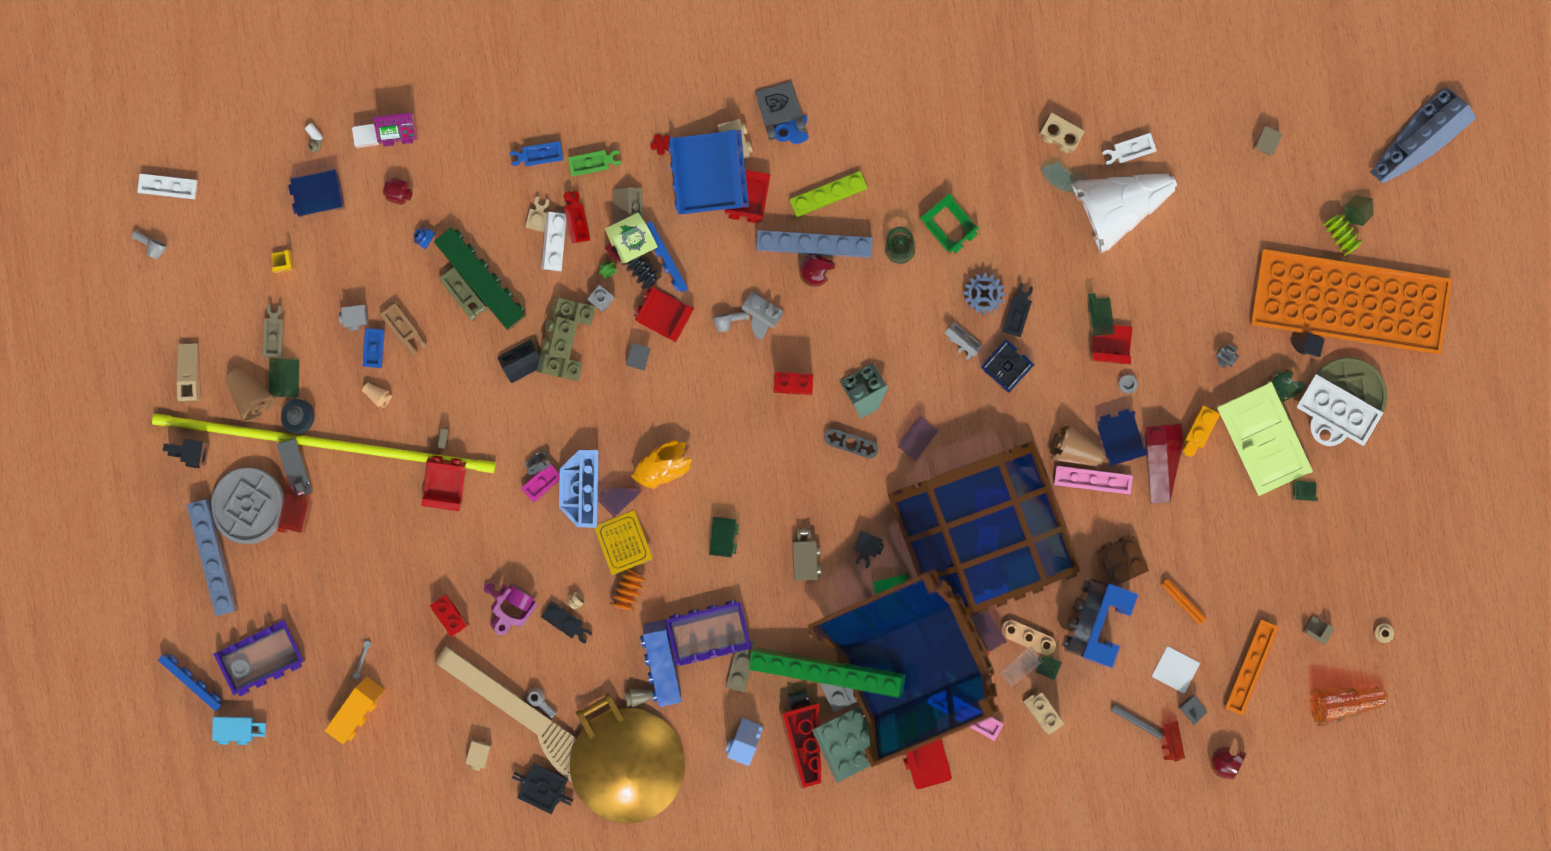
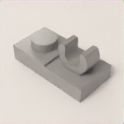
(762, 310)
(964, 339)

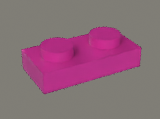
(541, 483)

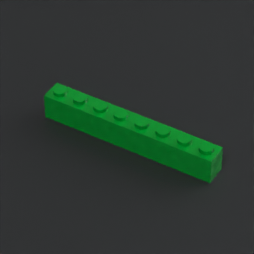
(827, 672)

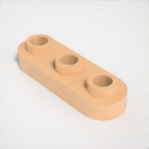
(1037, 637)

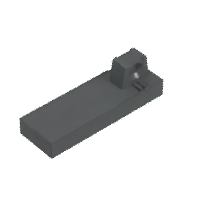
(294, 467)

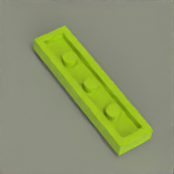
(828, 194)

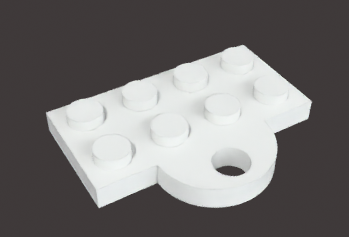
(1338, 413)

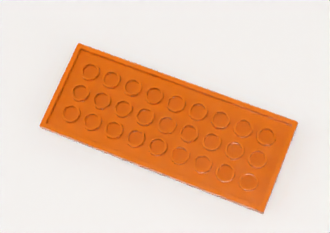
(1351, 301)

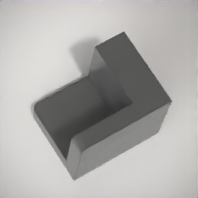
(638, 356)
(1193, 709)

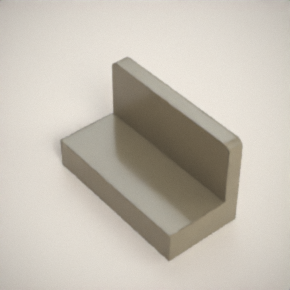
(627, 202)

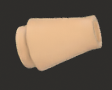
(378, 395)

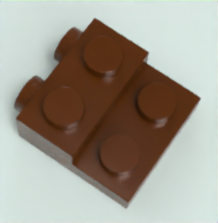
(1123, 559)

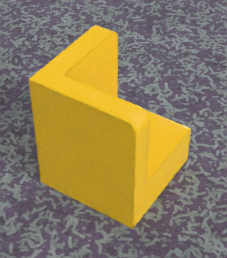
(282, 261)

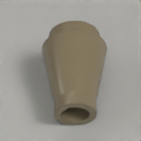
(637, 696)

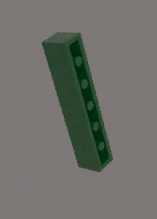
(479, 278)

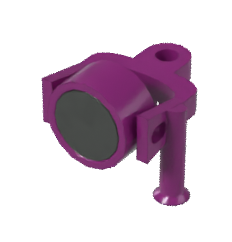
(515, 595)

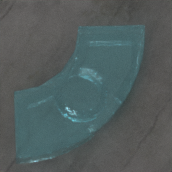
(1061, 177)

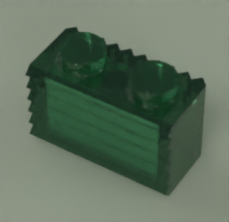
(722, 537)

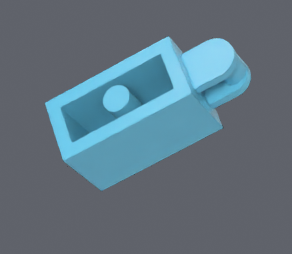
(236, 729)

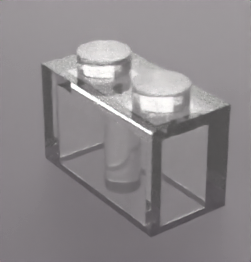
(1021, 666)

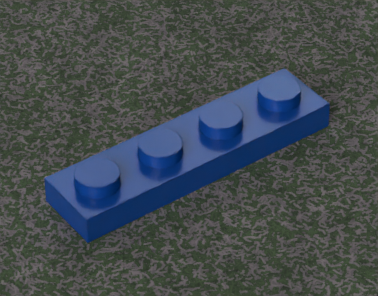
(669, 265)
(185, 676)

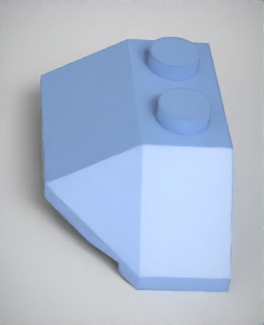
(580, 488)

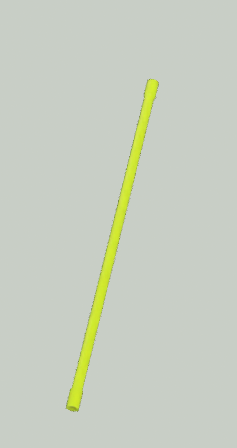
(168, 421)

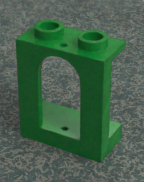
(953, 207)

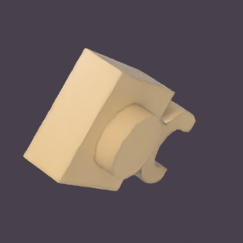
(537, 218)

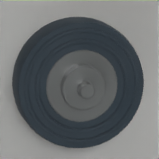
(297, 416)

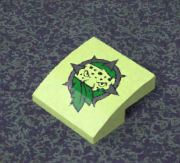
(631, 237)

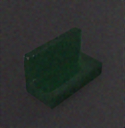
(1100, 315)
(284, 377)

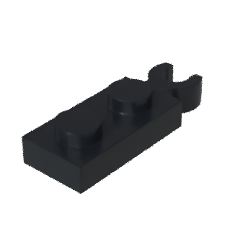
(1018, 313)
(564, 621)

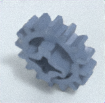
(977, 287)

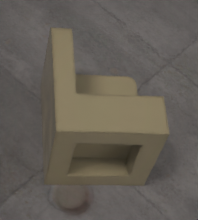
(1268, 141)
(1318, 630)

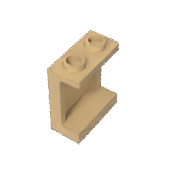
(1043, 712)

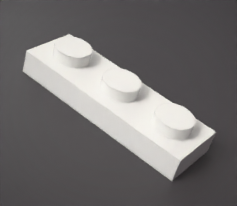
(167, 186)
(553, 241)

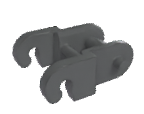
(535, 463)

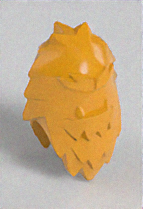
(662, 465)

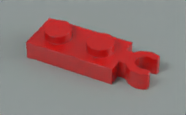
(576, 218)

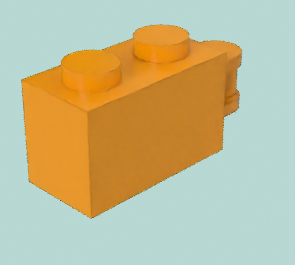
(1199, 430)

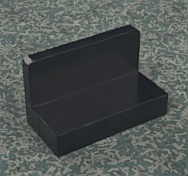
(520, 361)

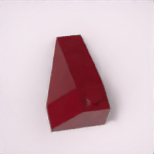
(1163, 456)

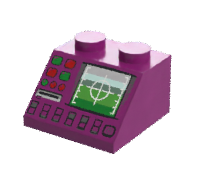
(395, 129)

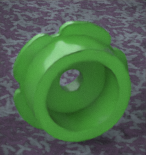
(607, 269)

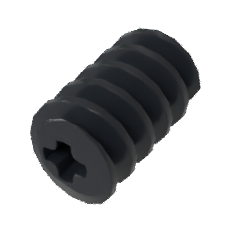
(643, 271)

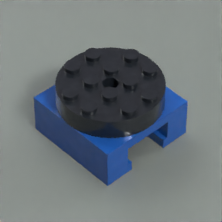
(1089, 619)

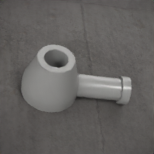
(154, 247)
(723, 321)
(540, 702)

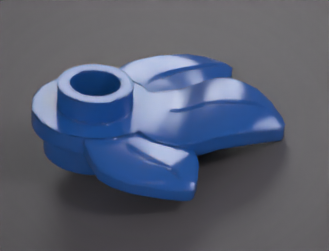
(792, 134)

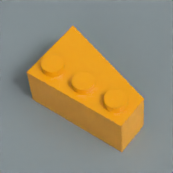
(354, 710)

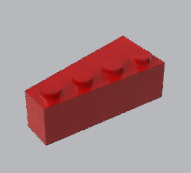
(803, 744)

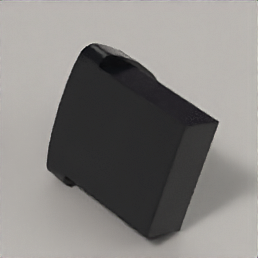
(1308, 344)

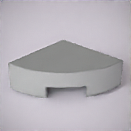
(759, 328)

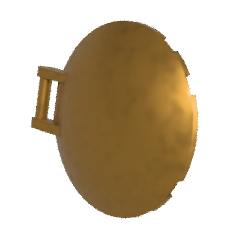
(626, 763)

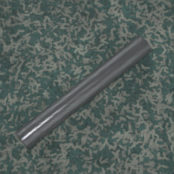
(1138, 722)

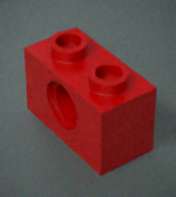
(449, 615)

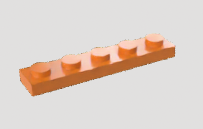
(1251, 667)

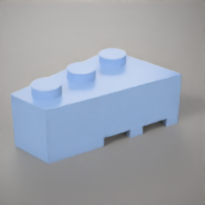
(745, 742)

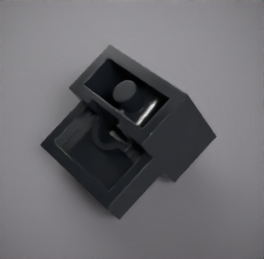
(192, 452)

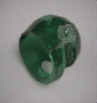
(900, 248)
(1284, 384)

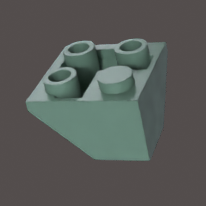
(865, 390)

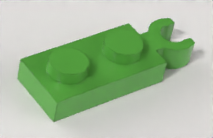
(592, 162)

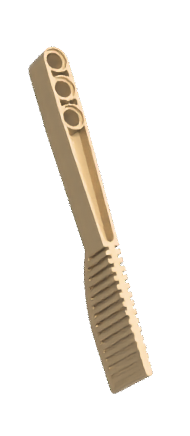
(554, 739)

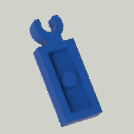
(539, 154)

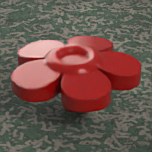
(660, 144)

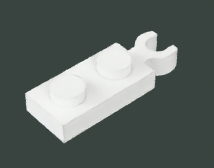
(1131, 149)

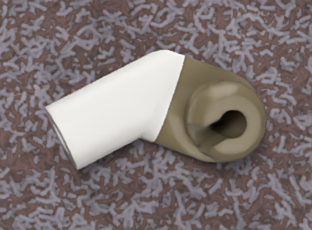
(316, 138)

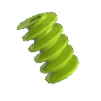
(1343, 233)

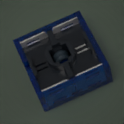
(1006, 359)

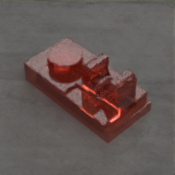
(1173, 737)

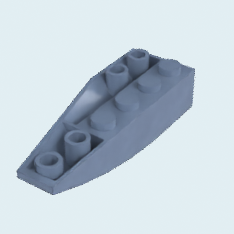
(1425, 134)

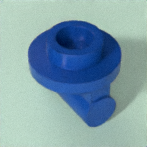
(423, 237)

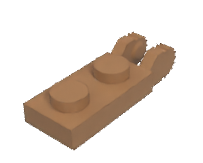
(402, 327)

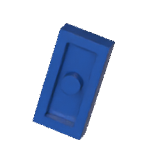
(373, 348)

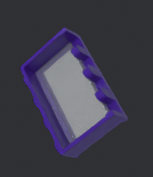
(708, 633)
(259, 658)

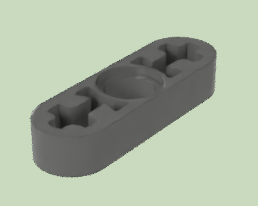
(839, 434)

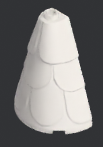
(1121, 203)

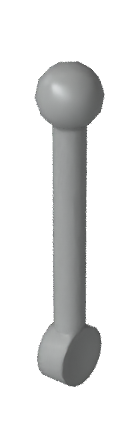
(366, 644)

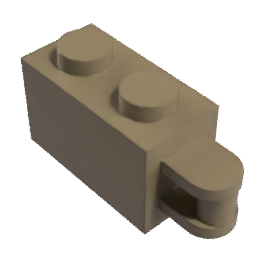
(805, 557)

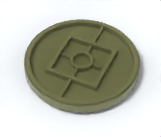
(1357, 379)

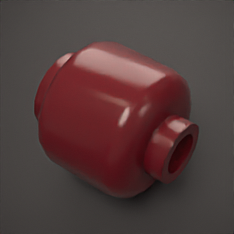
(397, 191)

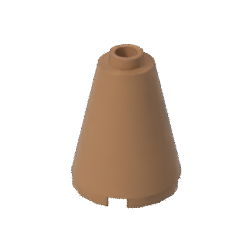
(248, 394)
(1075, 448)

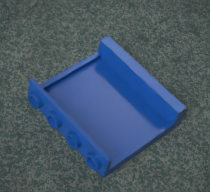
(709, 172)

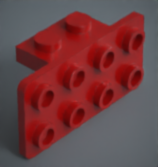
(928, 765)

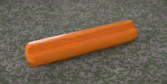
(1183, 601)

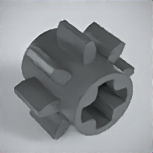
(1227, 356)

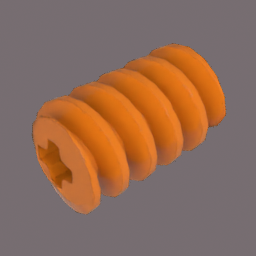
(628, 591)

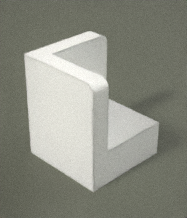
(364, 136)

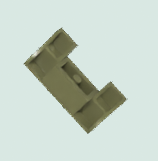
(560, 336)

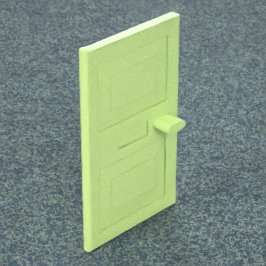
(1265, 438)

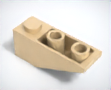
(188, 373)

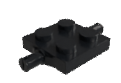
(542, 788)

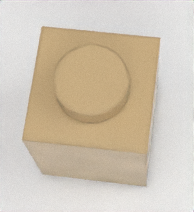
(478, 755)

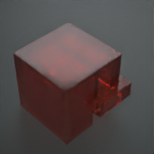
(294, 515)

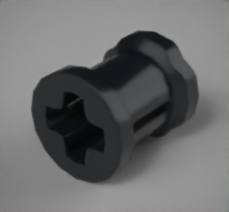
(798, 698)

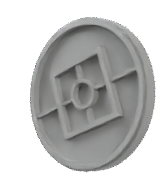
(247, 505)

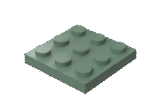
(844, 743)

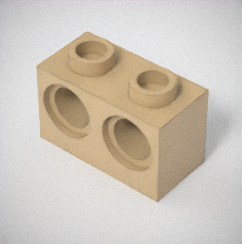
(1064, 128)

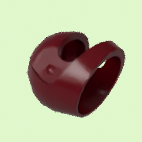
(813, 268)
(1225, 764)

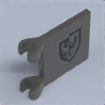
(778, 106)

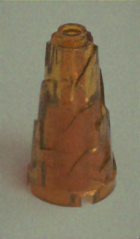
(1340, 703)

